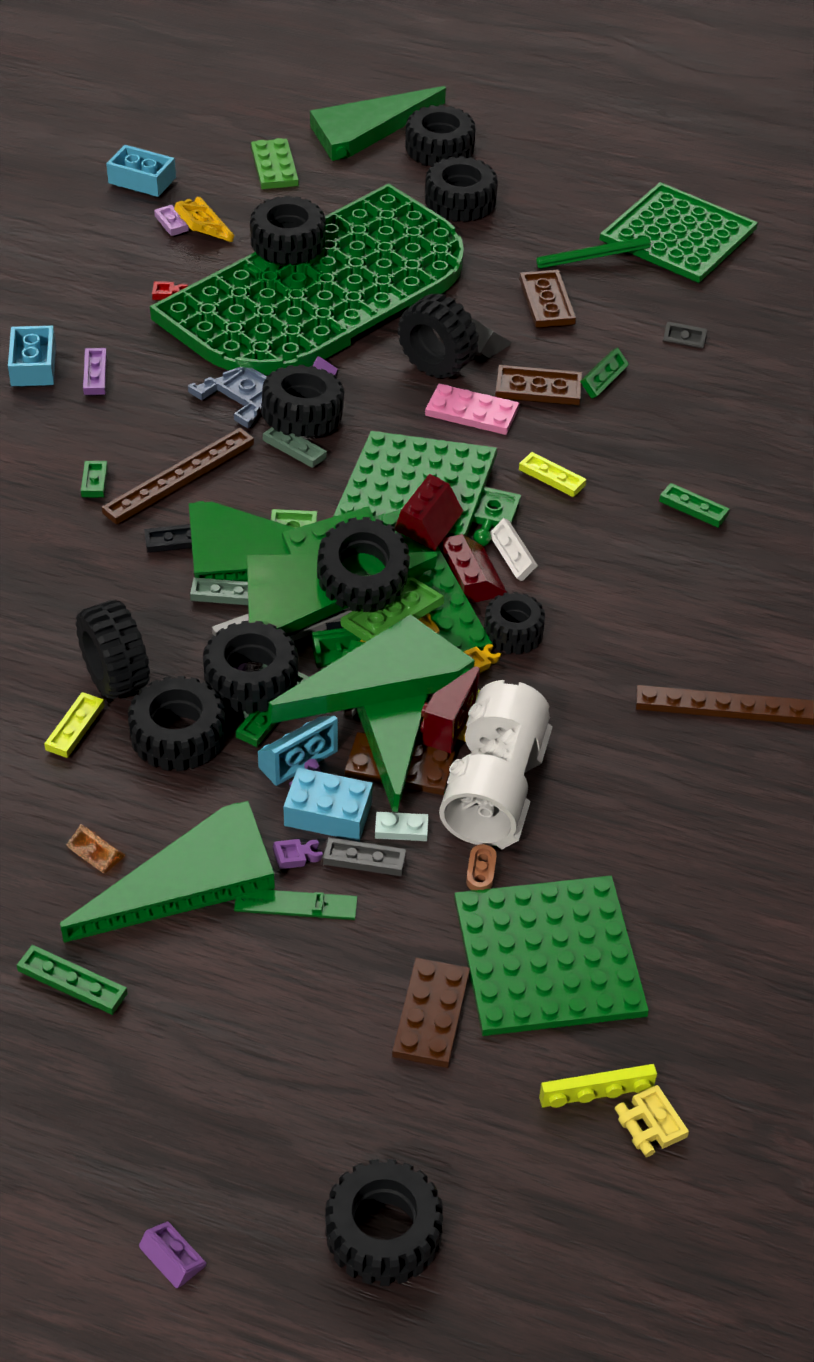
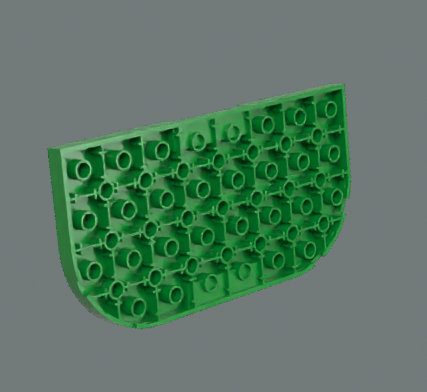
(268, 315)

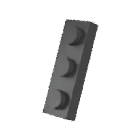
(364, 856)

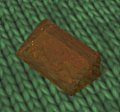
(94, 849)

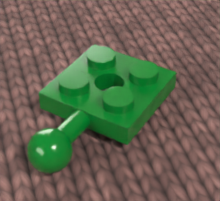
(507, 507)

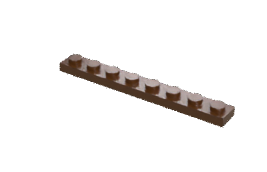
(177, 476)
(725, 704)

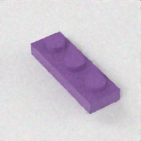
(95, 371)

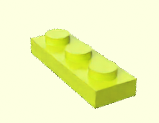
(552, 474)
(74, 725)

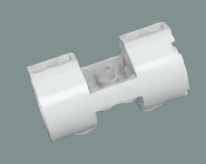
(488, 787)

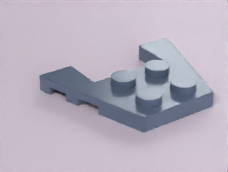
(239, 384)

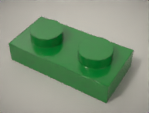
(94, 479)

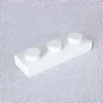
(513, 549)

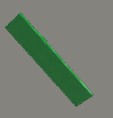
(298, 904)

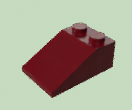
(449, 711)

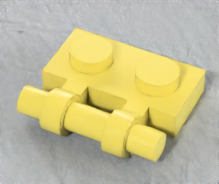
(659, 1117)

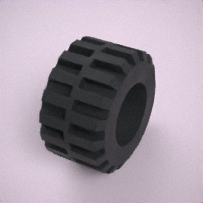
(514, 623)

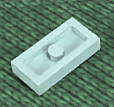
(401, 826)

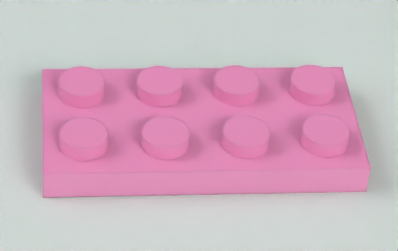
(472, 409)

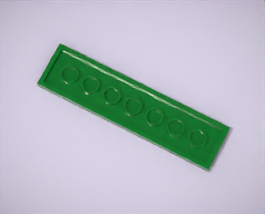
(456, 616)

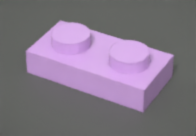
(171, 220)

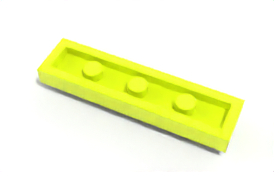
(598, 1085)

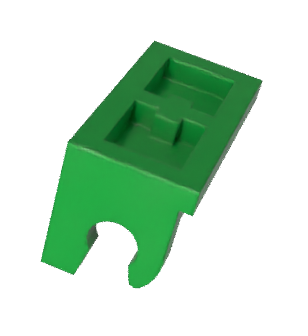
(329, 645)

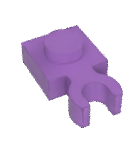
(293, 854)

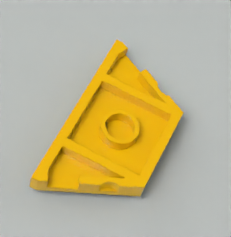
(202, 218)

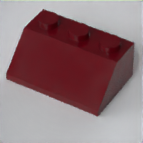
(429, 513)
(472, 568)

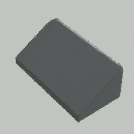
(685, 335)

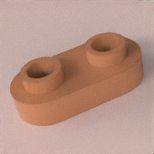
(481, 870)

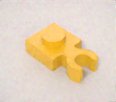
(483, 658)

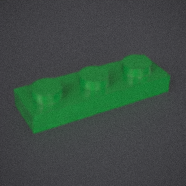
(604, 373)
(694, 505)

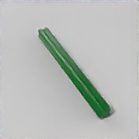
(593, 252)

